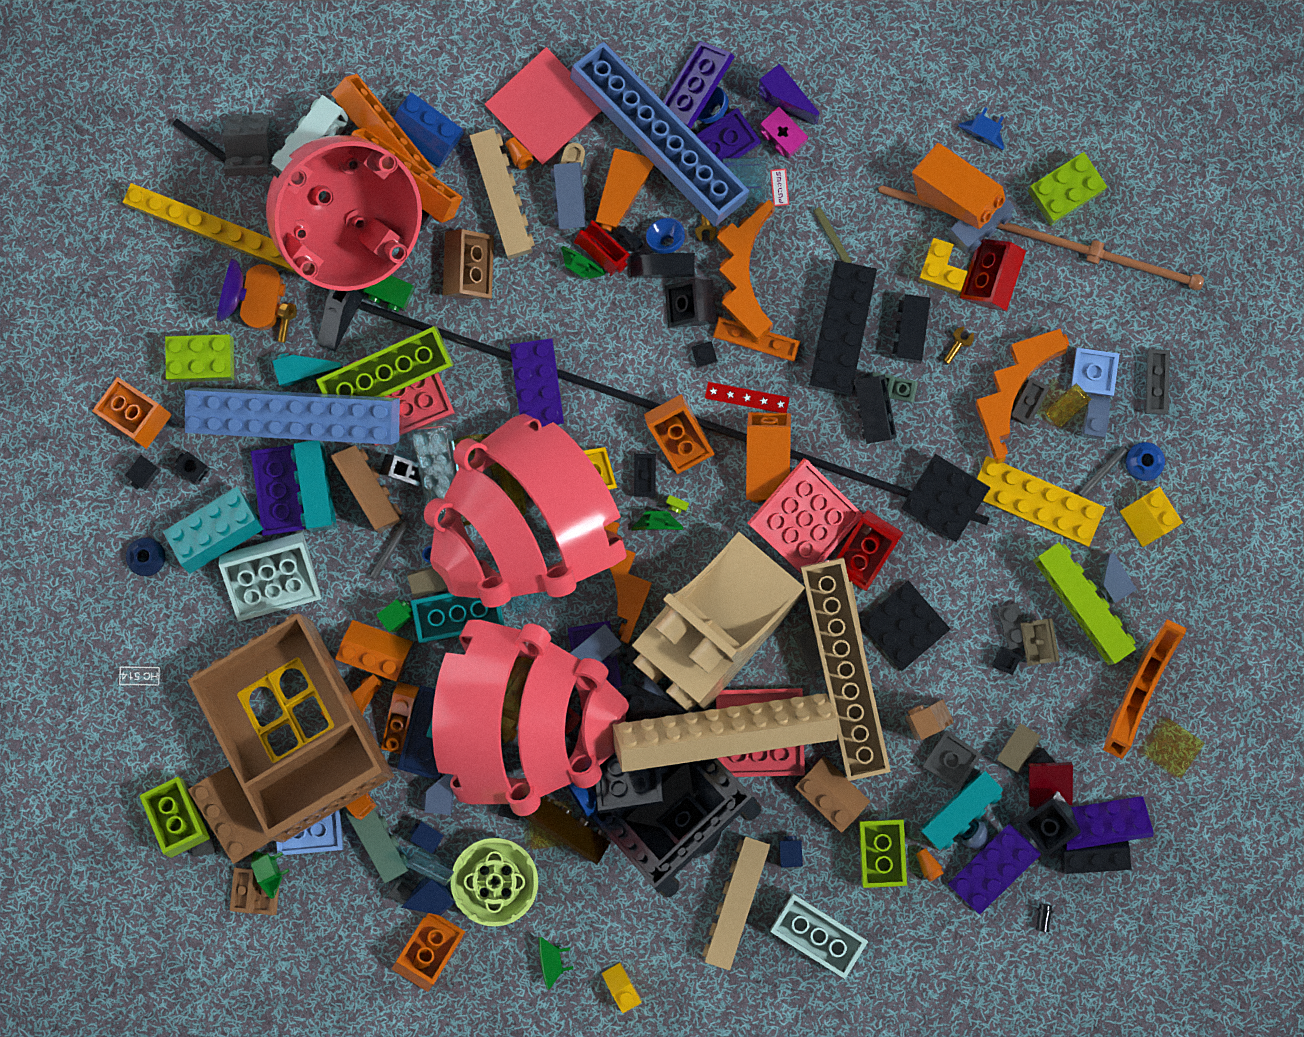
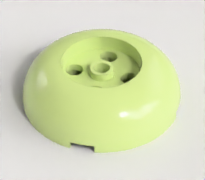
(468, 881)

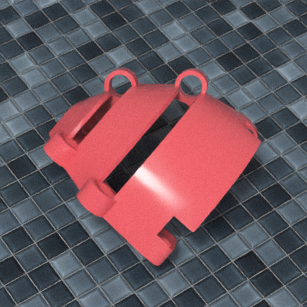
(564, 490)
(470, 715)

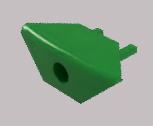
(580, 265)
(657, 521)
(267, 872)
(551, 961)

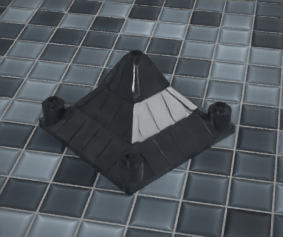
(665, 837)

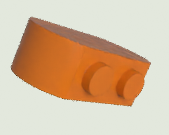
(262, 297)

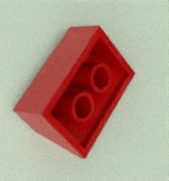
(993, 274)

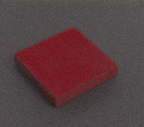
(1047, 779)

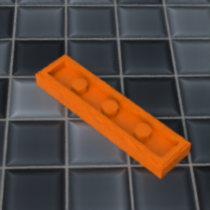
(770, 344)

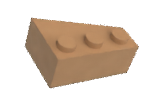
(928, 720)

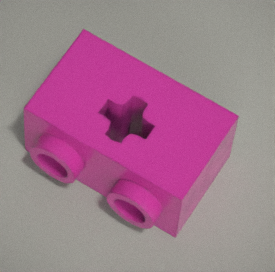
(781, 122)

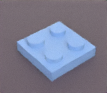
(1095, 371)

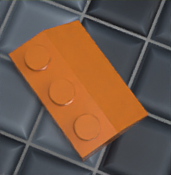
(374, 650)

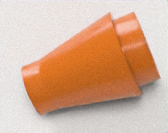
(520, 155)
(929, 865)

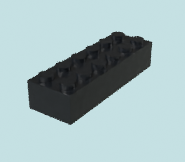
(842, 328)

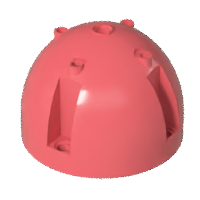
(331, 244)

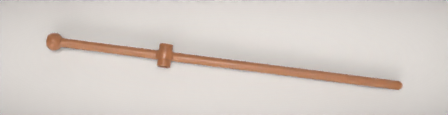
(1095, 251)

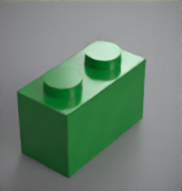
(392, 292)
(396, 615)

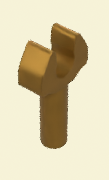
(705, 225)
(286, 313)
(959, 343)

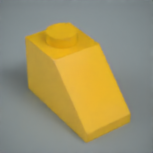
(621, 988)

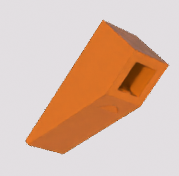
(399, 717)

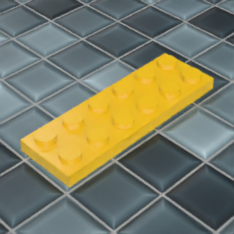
(1040, 502)

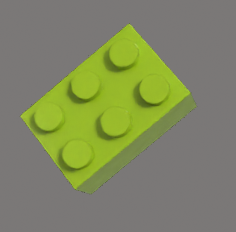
(1067, 188)
(199, 358)
(174, 817)
(882, 853)

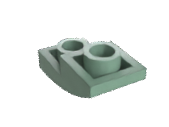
(900, 388)

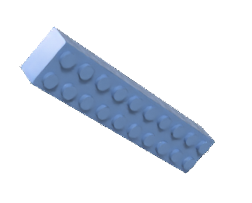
(659, 134)
(292, 415)

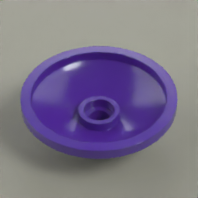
(231, 291)

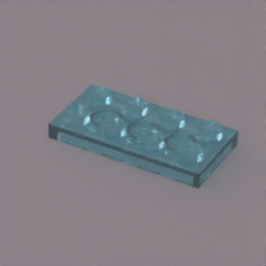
(435, 460)

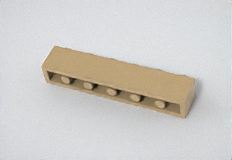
(501, 194)
(737, 902)

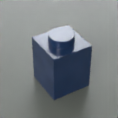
(426, 836)
(790, 852)

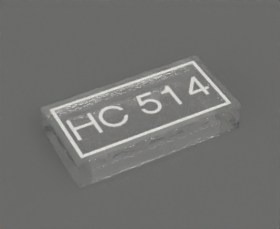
(140, 675)

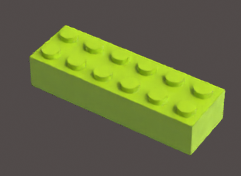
(391, 367)
(1085, 604)

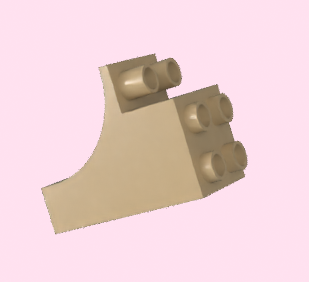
(717, 623)

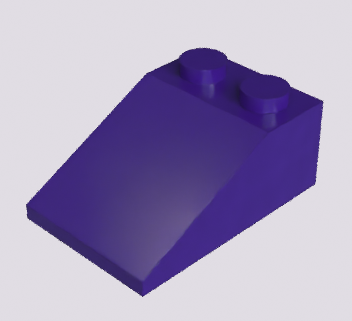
(783, 92)

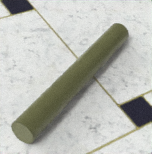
(832, 235)

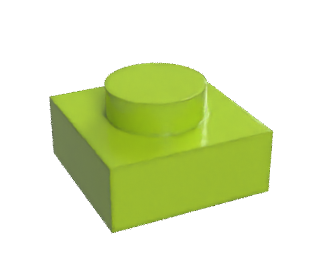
(676, 504)

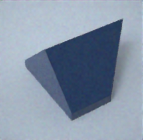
(429, 897)

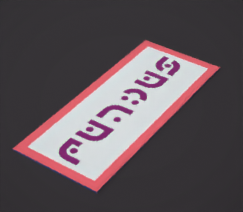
(779, 187)

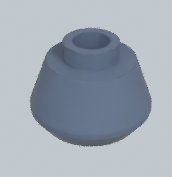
(976, 836)

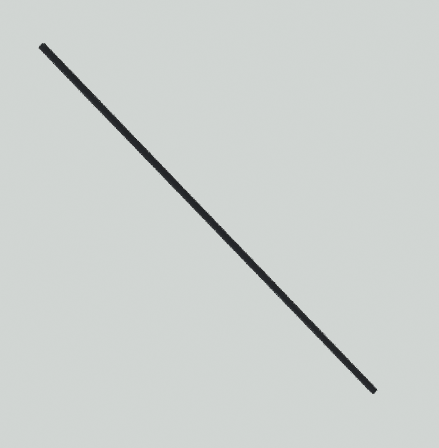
(644, 403)

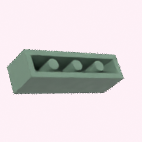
(380, 844)

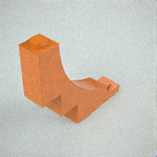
(996, 408)
(630, 591)

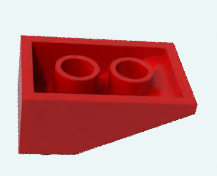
(868, 549)

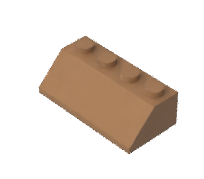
(367, 489)
(229, 814)

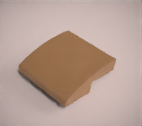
(249, 896)

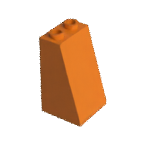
(957, 187)
(767, 453)

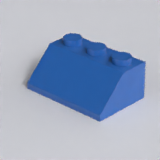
(428, 129)

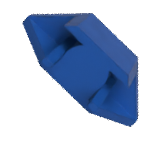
(985, 129)

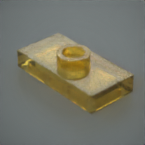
(1067, 405)

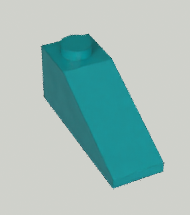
(297, 369)

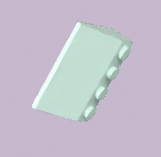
(269, 576)

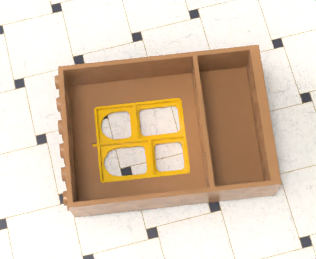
(322, 770)

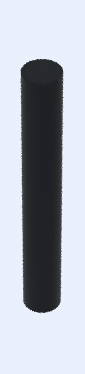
(200, 140)

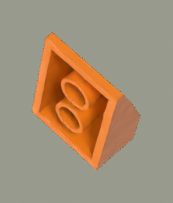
(132, 412)
(678, 434)
(428, 951)

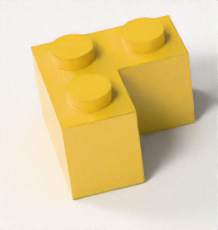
(937, 272)

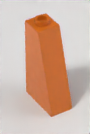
(623, 184)

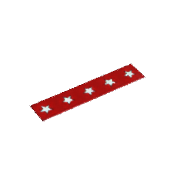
(747, 397)

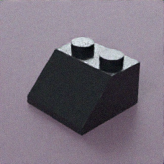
(690, 303)
(1051, 823)

